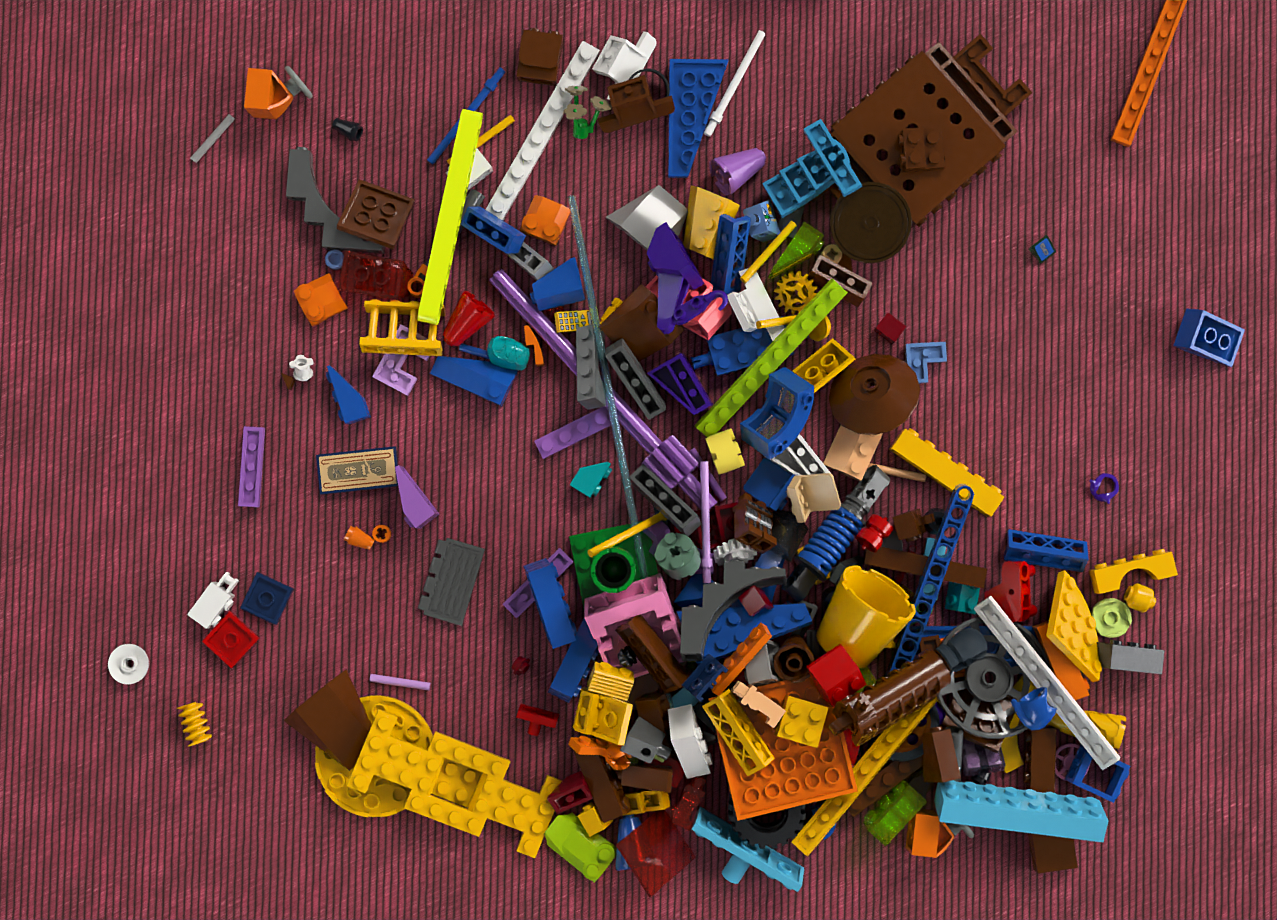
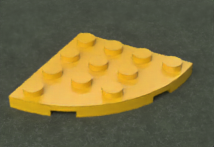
(1073, 627)

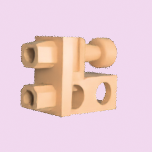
(758, 701)

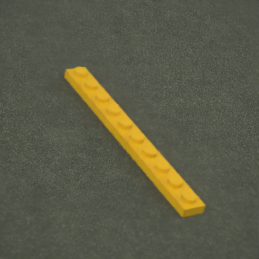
(863, 772)

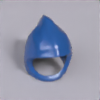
(1034, 709)

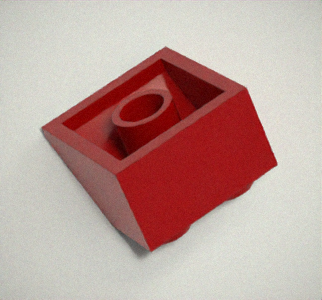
(836, 675)

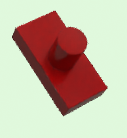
(537, 718)

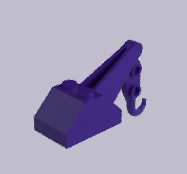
(675, 276)

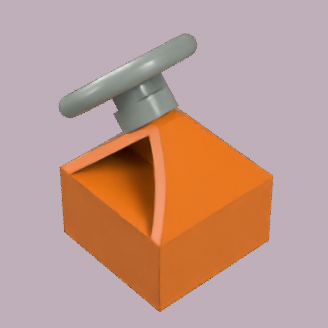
(268, 96)
(929, 836)

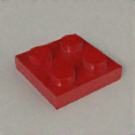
(231, 639)

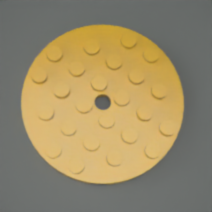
(382, 796)

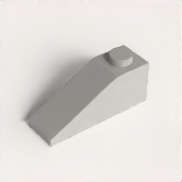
(531, 262)

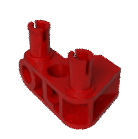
(1011, 591)

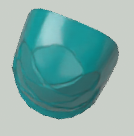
(508, 353)

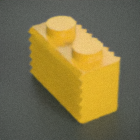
(610, 681)

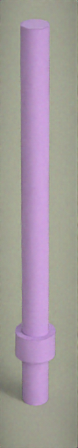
(706, 560)

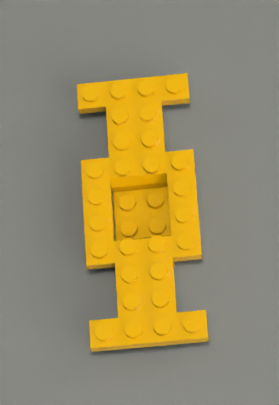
(456, 774)

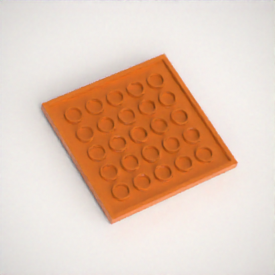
(799, 771)

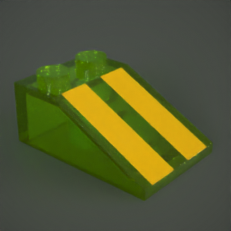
(803, 245)

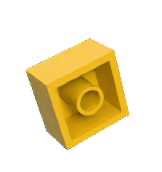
(801, 721)

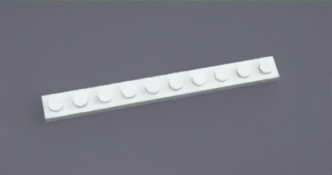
(542, 131)
(1042, 676)

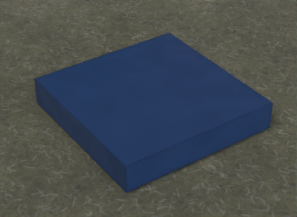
(267, 598)

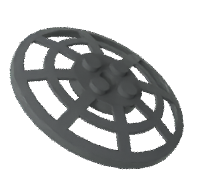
(989, 692)

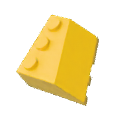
(703, 220)

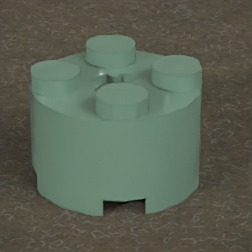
(677, 556)

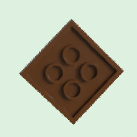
(375, 214)
(979, 724)

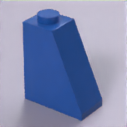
(558, 287)

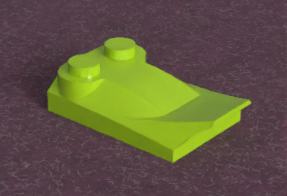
(572, 842)

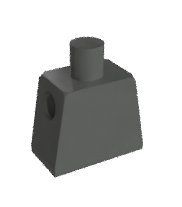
(645, 742)

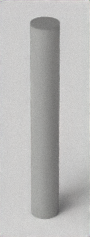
(212, 138)

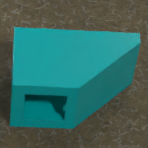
(589, 478)

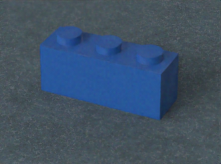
(493, 229)

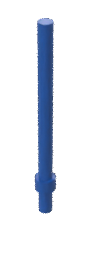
(489, 86)

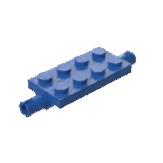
(734, 350)

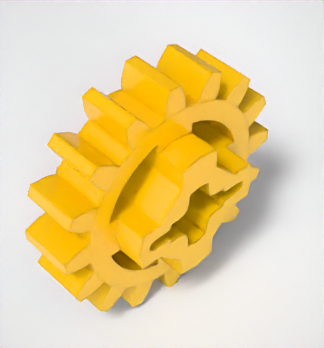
(789, 289)

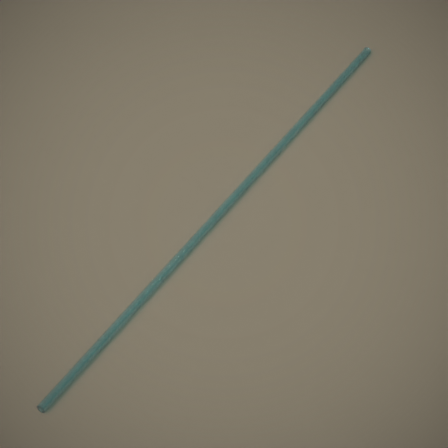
(608, 391)

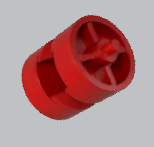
(876, 530)

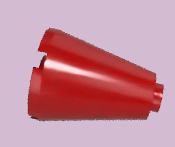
(466, 319)

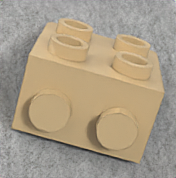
(812, 494)

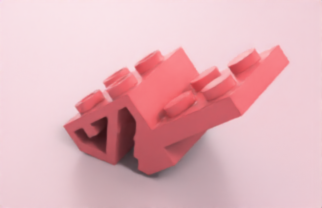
(708, 321)

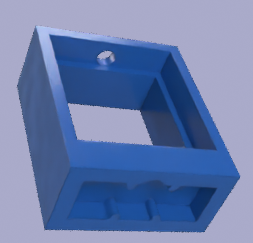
(1079, 768)

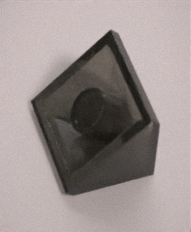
(788, 534)

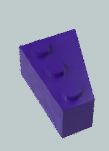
(682, 383)

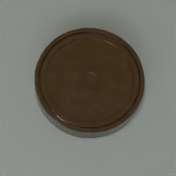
(871, 223)

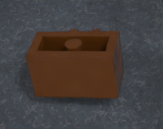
(911, 524)

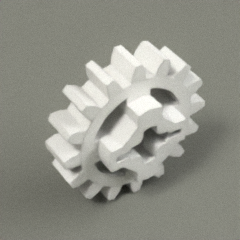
(733, 551)

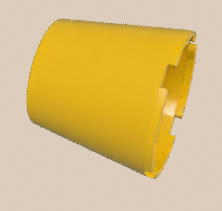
(864, 614)

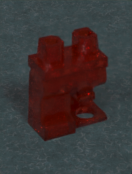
(688, 801)

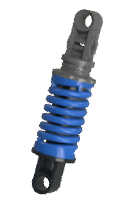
(835, 535)

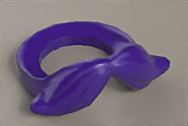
(1094, 486)

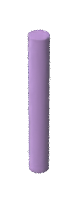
(400, 682)

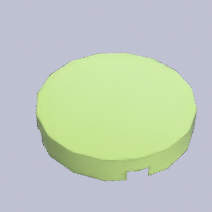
(1111, 617)

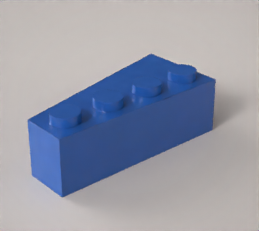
(575, 664)

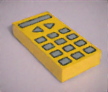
(570, 320)

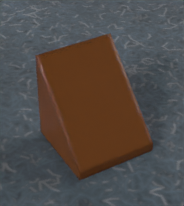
(289, 381)

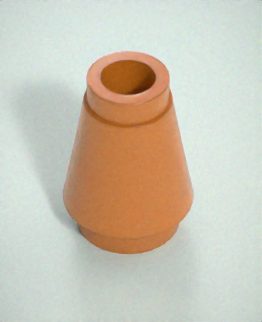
(358, 538)

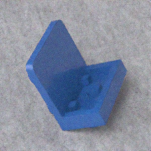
(769, 484)

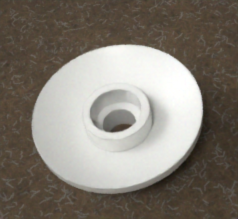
(119, 666)

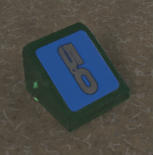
(1042, 249)

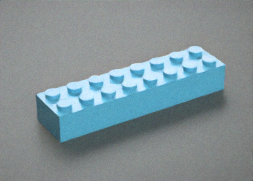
(1021, 810)

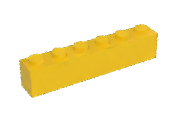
(945, 471)

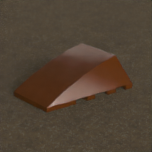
(334, 720)

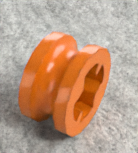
(375, 532)

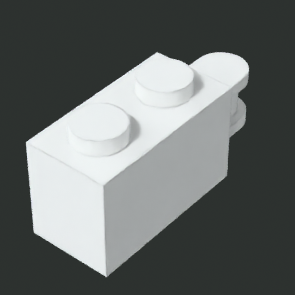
(214, 602)

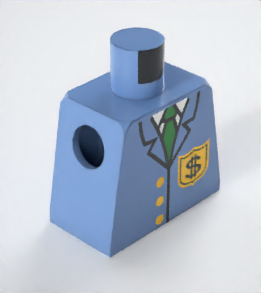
(762, 221)

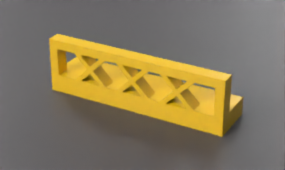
(741, 730)

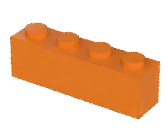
(1061, 665)

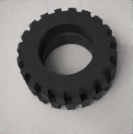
(768, 833)

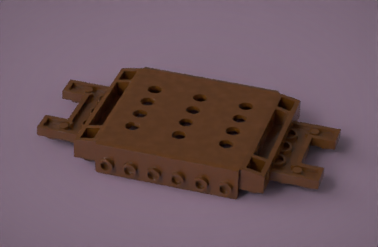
(969, 93)

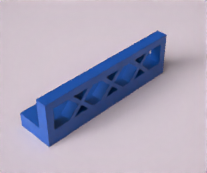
(725, 253)
(1046, 554)

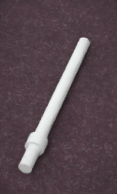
(716, 116)

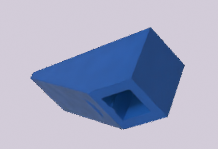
(351, 402)

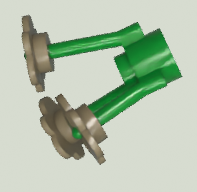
(576, 111)

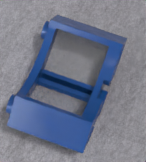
(782, 415)

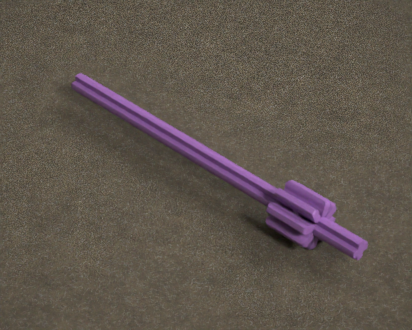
(666, 459)

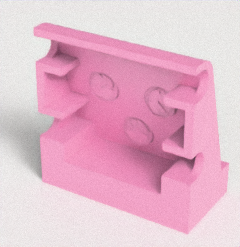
(610, 610)

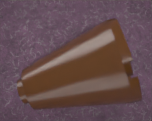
(792, 659)

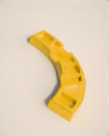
(1010, 745)

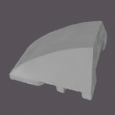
(647, 213)

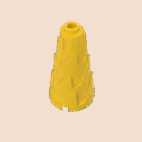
(1107, 724)

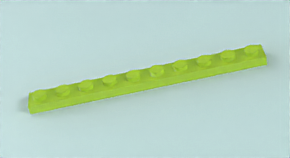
(771, 358)

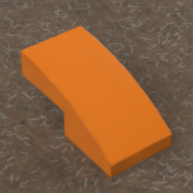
(531, 341)

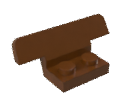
(633, 105)

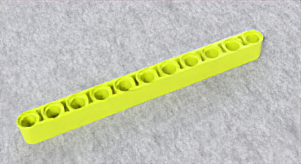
(450, 217)

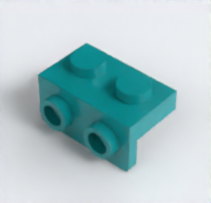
(962, 597)

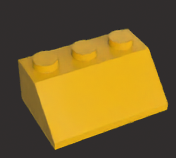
(824, 364)

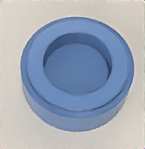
(334, 259)

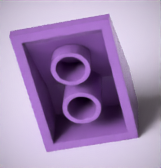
(414, 502)

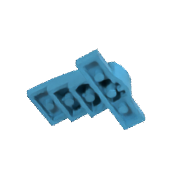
(812, 173)

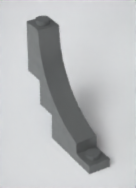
(303, 187)

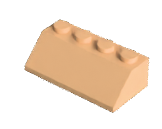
(851, 452)

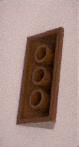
(653, 653)

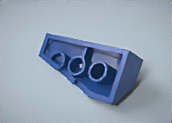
(476, 377)

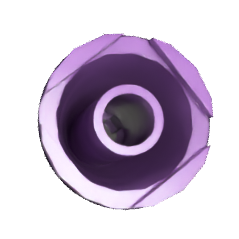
(736, 169)

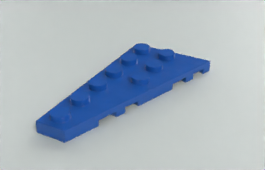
(736, 624)

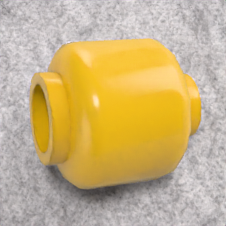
(1139, 597)

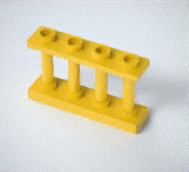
(391, 344)

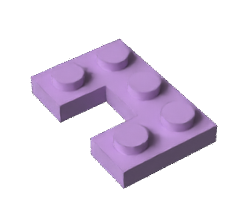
(390, 366)

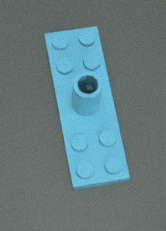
(767, 860)

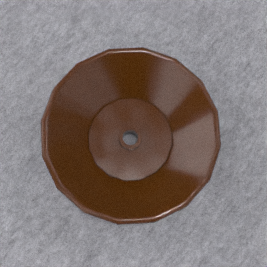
(877, 408)

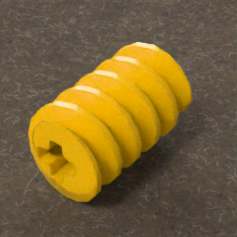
(194, 723)

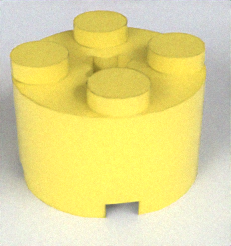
(725, 451)

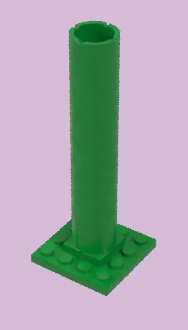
(611, 568)

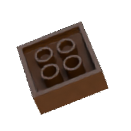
(637, 324)

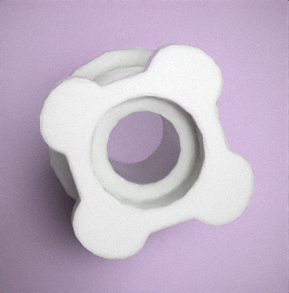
(302, 368)

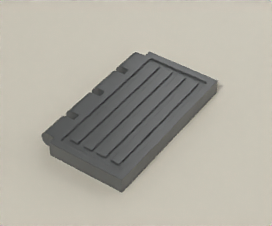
(453, 581)

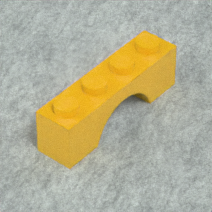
(1108, 577)

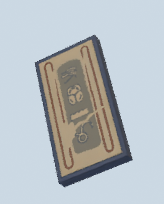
(357, 470)

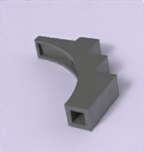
(717, 597)

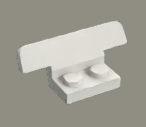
(622, 58)
(754, 305)

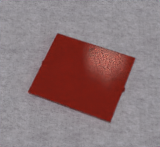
(655, 851)

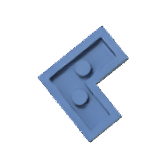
(920, 354)

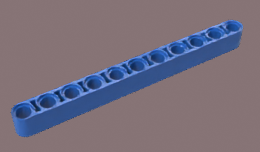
(934, 579)

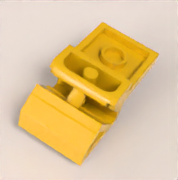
(602, 716)

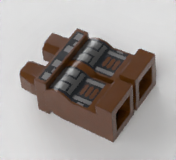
(754, 523)

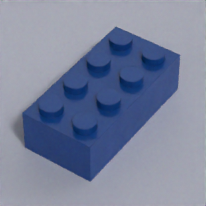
(549, 602)

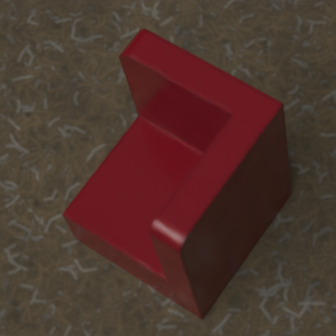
(890, 328)
(755, 600)

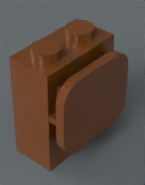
(540, 57)

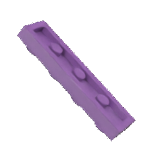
(573, 432)
(251, 466)
(523, 596)

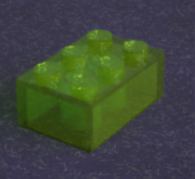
(893, 812)

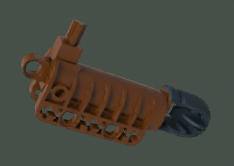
(906, 688)

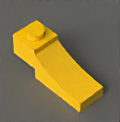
(647, 800)

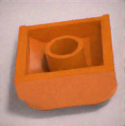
(545, 220)
(320, 299)

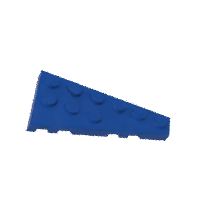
(694, 91)

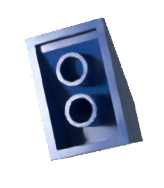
(1209, 337)

